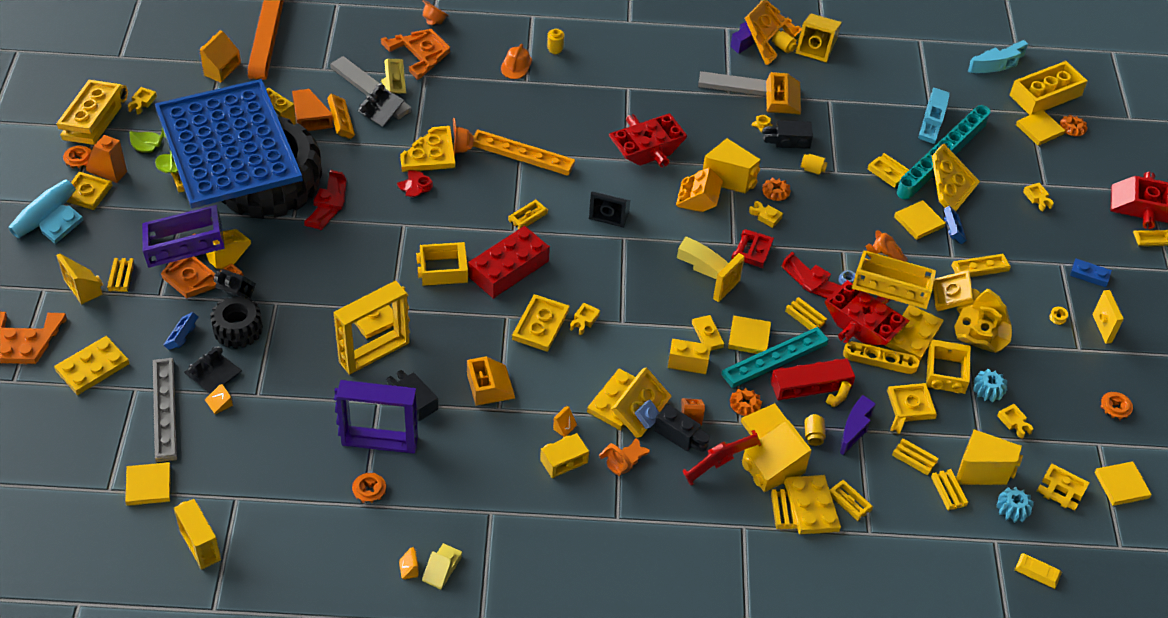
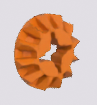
(1071, 129)
(79, 151)
(776, 194)
(1116, 398)
(742, 407)
(370, 480)

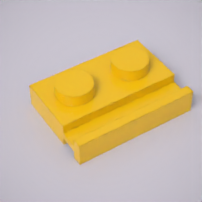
(888, 169)

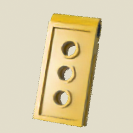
(92, 111)

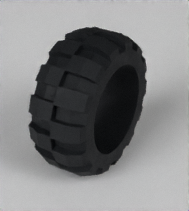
(290, 196)

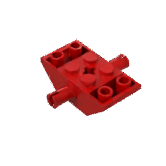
(649, 140)
(1141, 198)
(864, 316)

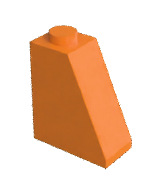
(311, 111)
(107, 159)

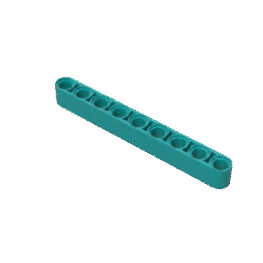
(954, 140)

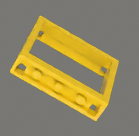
(890, 287)
(354, 360)

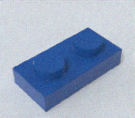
(953, 221)
(1090, 272)
(178, 335)

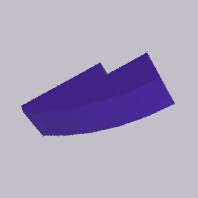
(742, 39)
(857, 423)

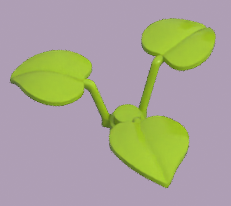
(146, 143)

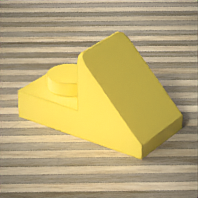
(395, 76)
(441, 566)

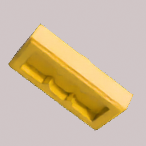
(708, 332)

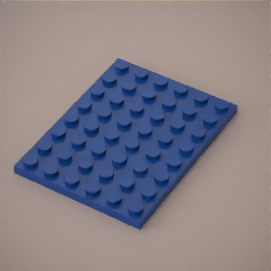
(227, 143)

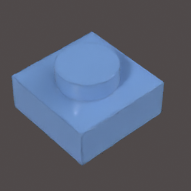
(647, 414)

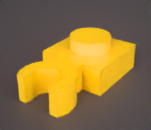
(141, 98)
(1037, 194)
(768, 215)
(584, 316)
(1014, 418)

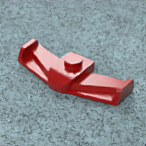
(328, 201)
(811, 280)
(721, 455)

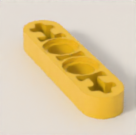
(881, 355)

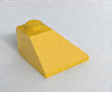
(235, 246)
(80, 279)

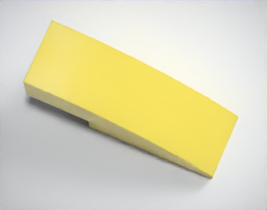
(702, 257)

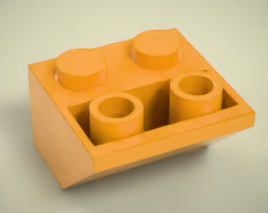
(219, 57)
(783, 94)
(700, 191)
(489, 381)

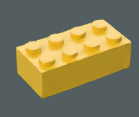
(1048, 87)

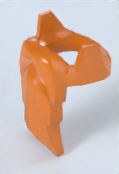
(887, 245)
(623, 460)

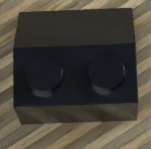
(608, 209)

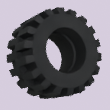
(236, 310)

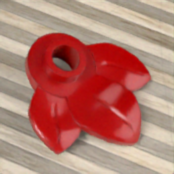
(415, 184)

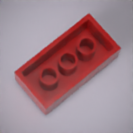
(508, 261)

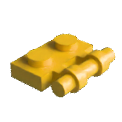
(1065, 482)

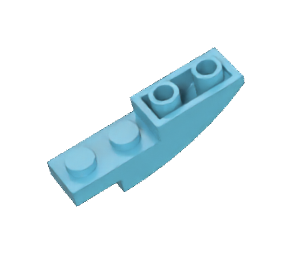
(997, 60)
(934, 115)

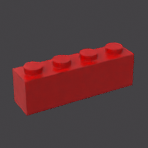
(811, 378)

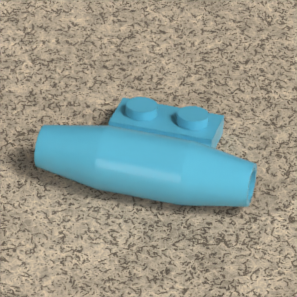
(48, 213)

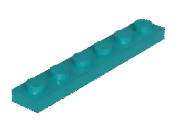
(774, 357)

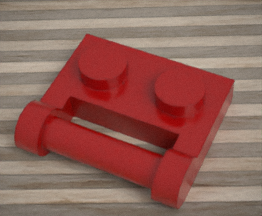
(759, 249)

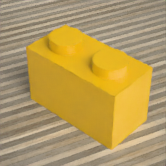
(689, 356)
(564, 455)

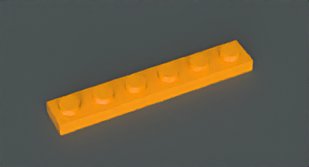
(523, 152)

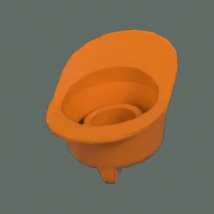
(433, 14)
(516, 63)
(462, 139)

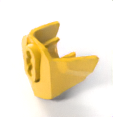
(986, 313)

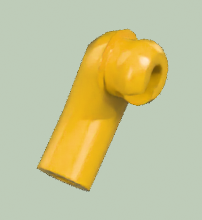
(841, 395)

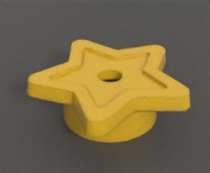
(761, 122)

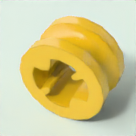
(1061, 311)
(898, 424)

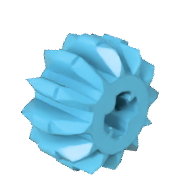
(990, 385)
(1015, 504)

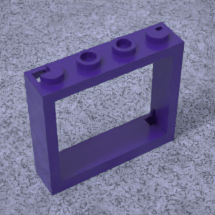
(183, 247)
(377, 438)

